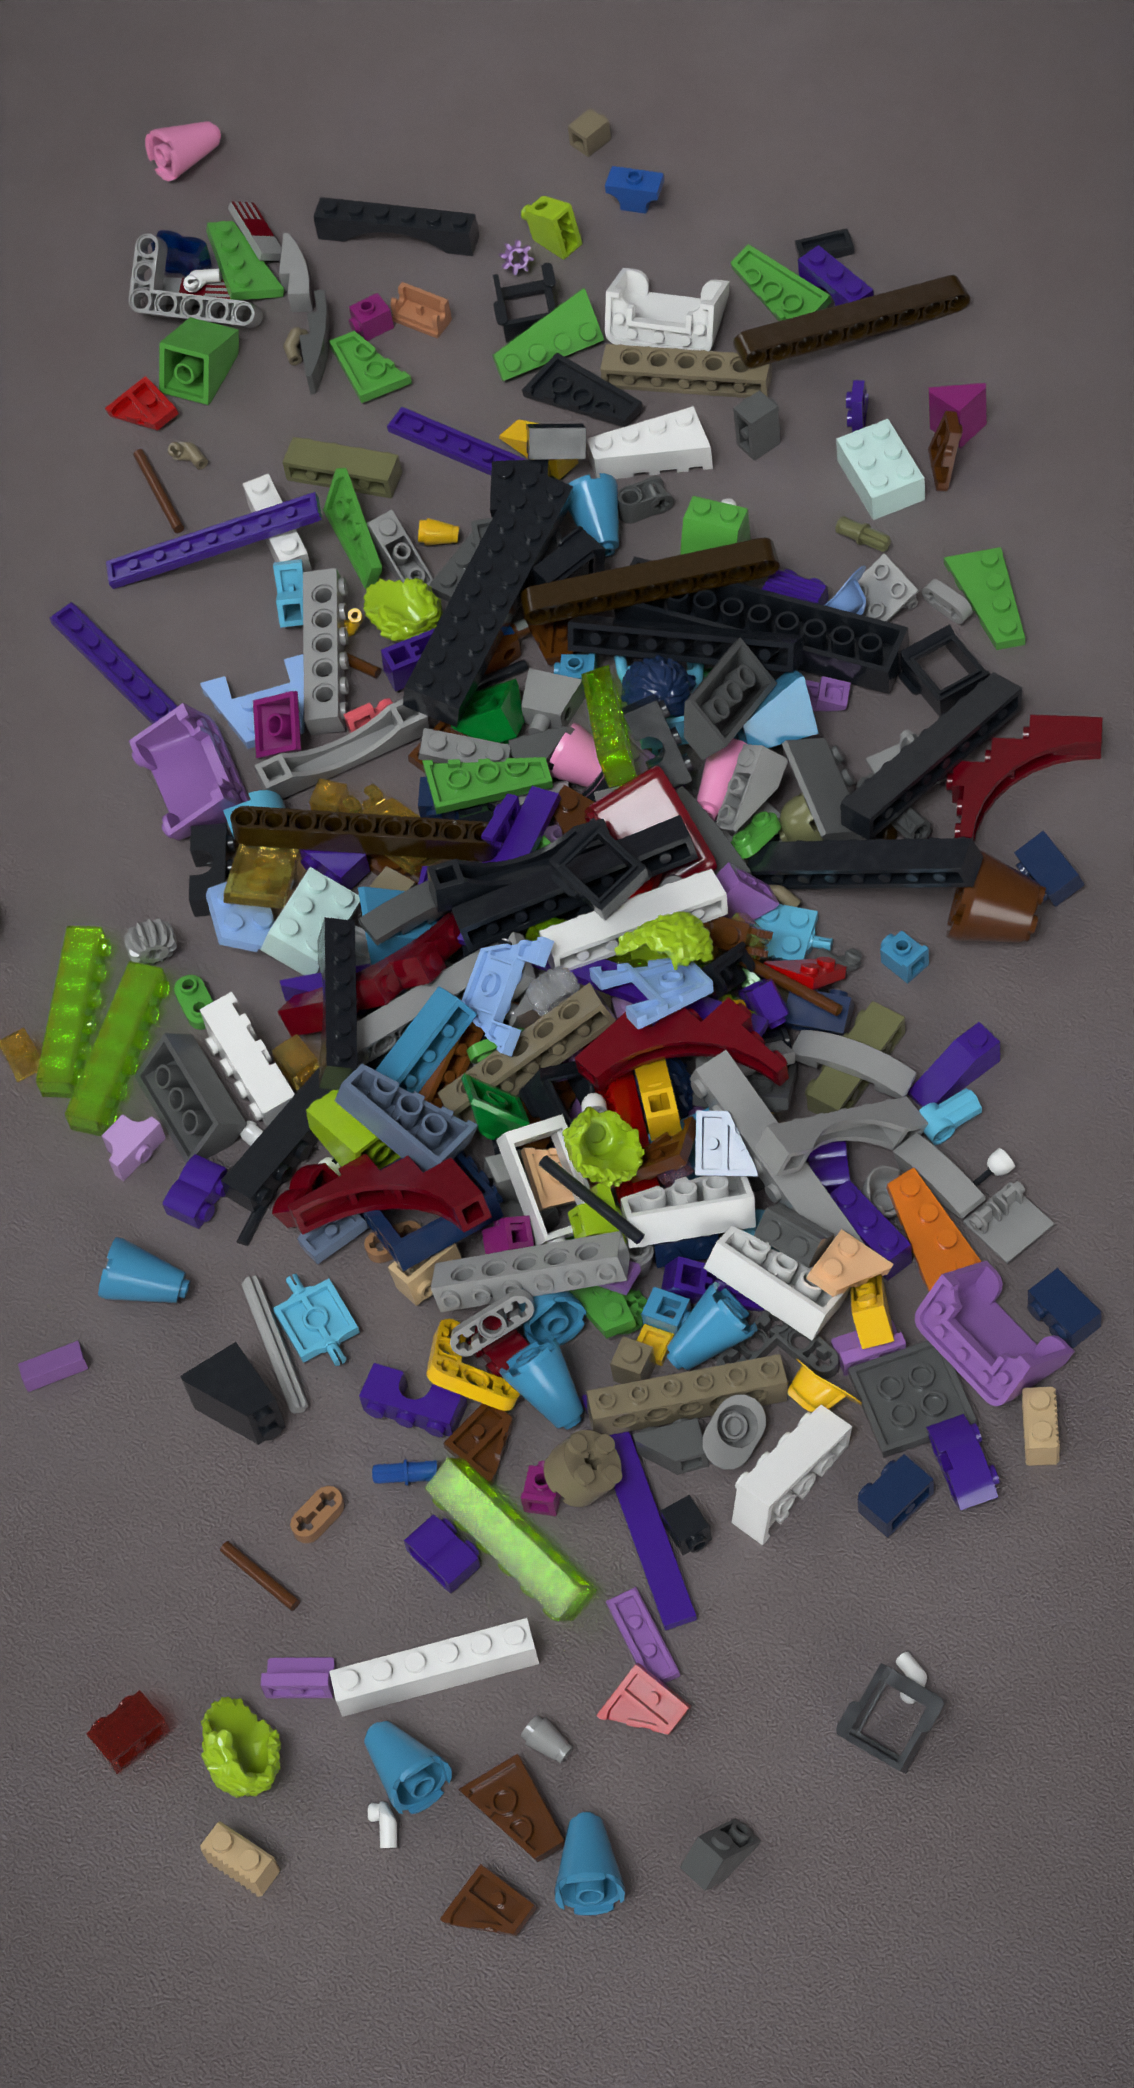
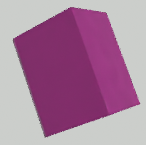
(966, 400)
(277, 725)

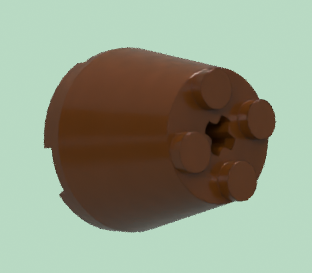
(997, 906)

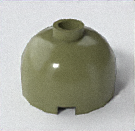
(797, 821)

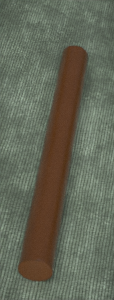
(158, 491)
(796, 988)

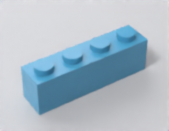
(427, 1040)

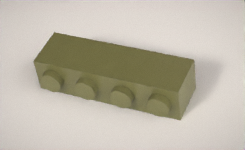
(316, 463)
(838, 1090)

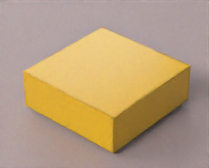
(657, 1339)

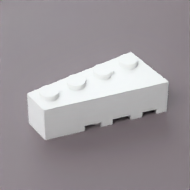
(652, 446)
(245, 1059)
(690, 1209)
(772, 1281)
(788, 1472)

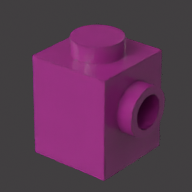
(370, 317)

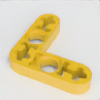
(452, 1374)

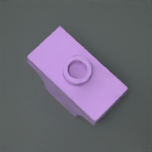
(131, 1143)

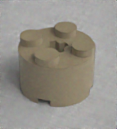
(583, 1467)

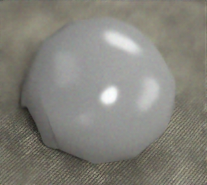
(875, 1189)

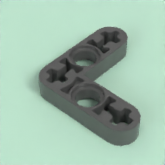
(783, 1337)

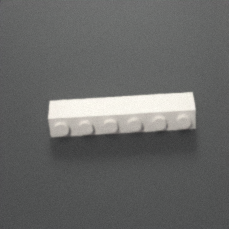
(593, 939)
(434, 1667)

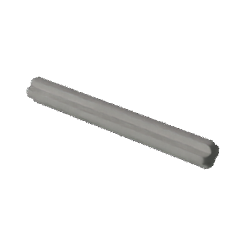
(274, 1345)

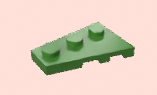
(365, 368)

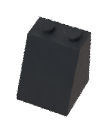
(234, 1395)

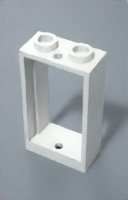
(527, 1134)

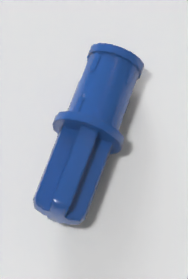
(404, 1472)

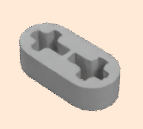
(947, 601)

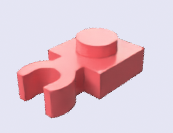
(363, 714)

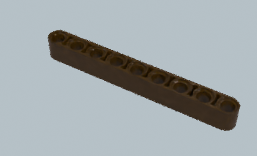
(851, 321)
(649, 581)
(361, 833)

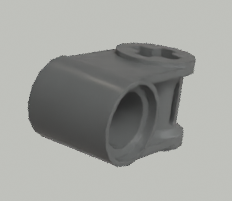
(642, 500)

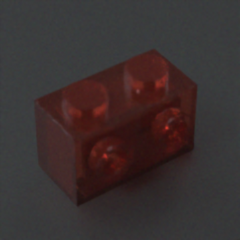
(127, 1731)

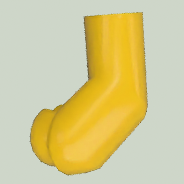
(355, 620)

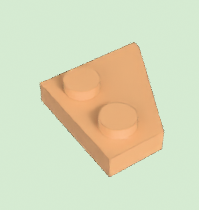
(847, 1265)

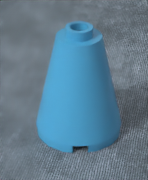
(596, 509)
(140, 1276)
(554, 1315)
(710, 1329)
(545, 1382)
(406, 1767)
(588, 1869)

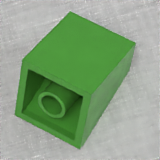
(196, 359)
(713, 525)

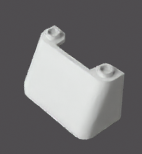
(662, 319)

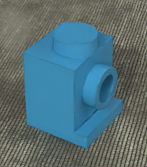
(575, 664)
(904, 956)
(665, 1304)

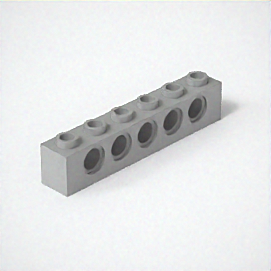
(317, 588)
(535, 1269)

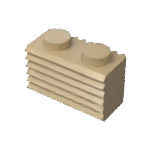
(1040, 1426)
(240, 1859)

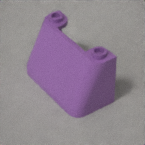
(190, 769)
(982, 1338)

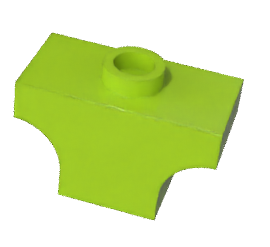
(587, 1221)

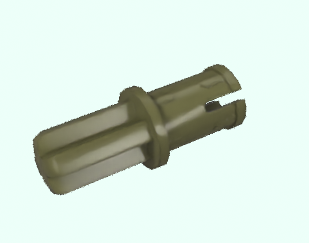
(862, 533)

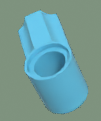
(949, 1115)

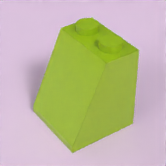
(345, 1135)

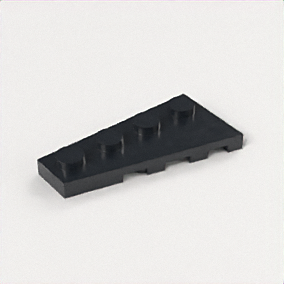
(581, 391)

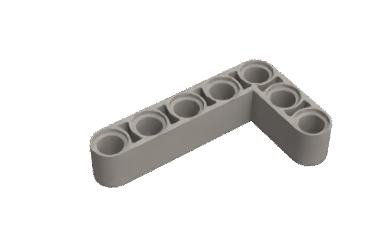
(182, 301)

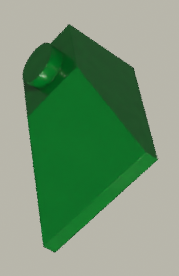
(494, 713)
(494, 1108)

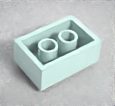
(880, 469)
(298, 926)

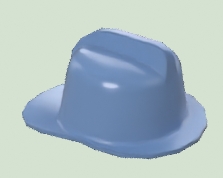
(850, 596)

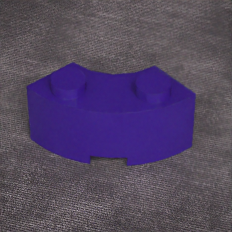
(963, 1461)

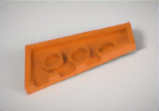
(929, 1229)

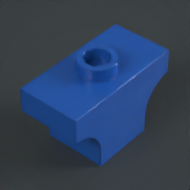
(634, 187)

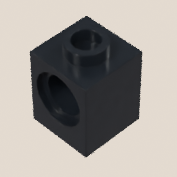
(686, 1525)

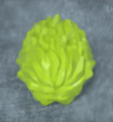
(402, 608)
(669, 936)
(603, 1147)
(239, 1748)

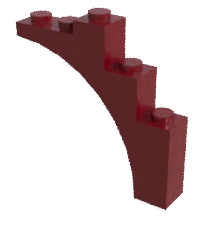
(1044, 743)
(379, 983)
(679, 1035)
(402, 1185)

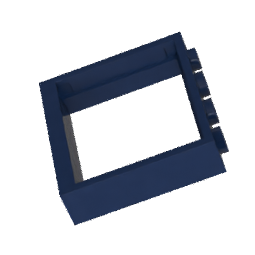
(438, 1233)

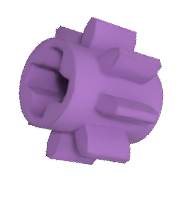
(509, 257)

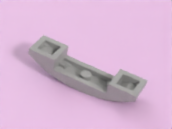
(854, 1059)

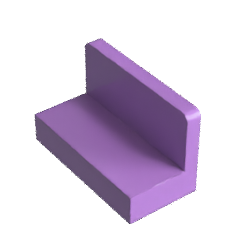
(852, 1354)
(298, 1678)

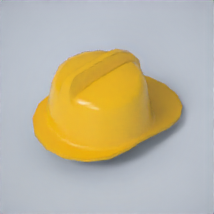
(812, 1391)

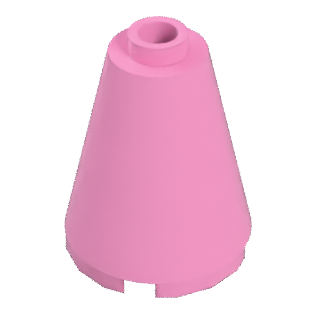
(180, 147)
(576, 758)
(716, 776)

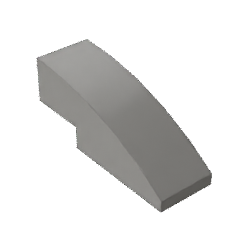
(295, 276)
(940, 1174)

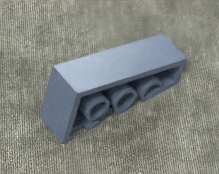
(404, 1118)

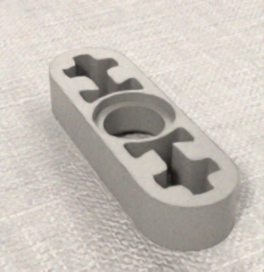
(467, 1327)

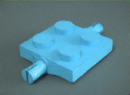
(792, 932)
(316, 1320)

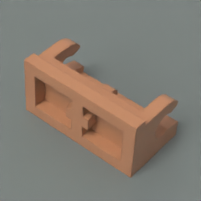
(421, 310)

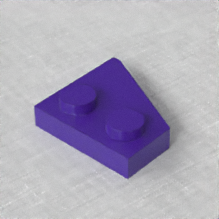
(858, 403)
(502, 821)

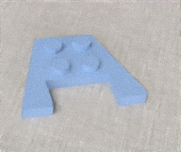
(240, 710)
(237, 924)
(494, 983)
(660, 983)

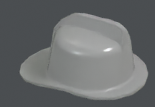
(734, 1431)

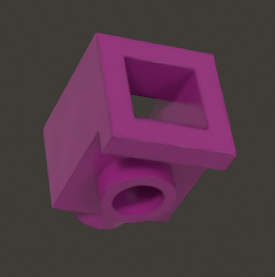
(508, 1234)
(539, 1498)

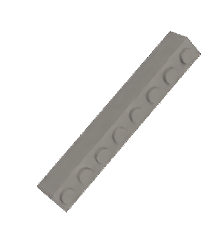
(727, 1089)

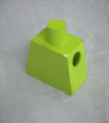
(553, 225)

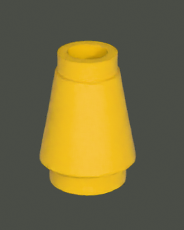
(437, 532)

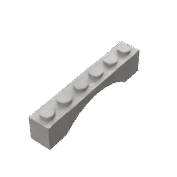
(299, 770)
(883, 1123)

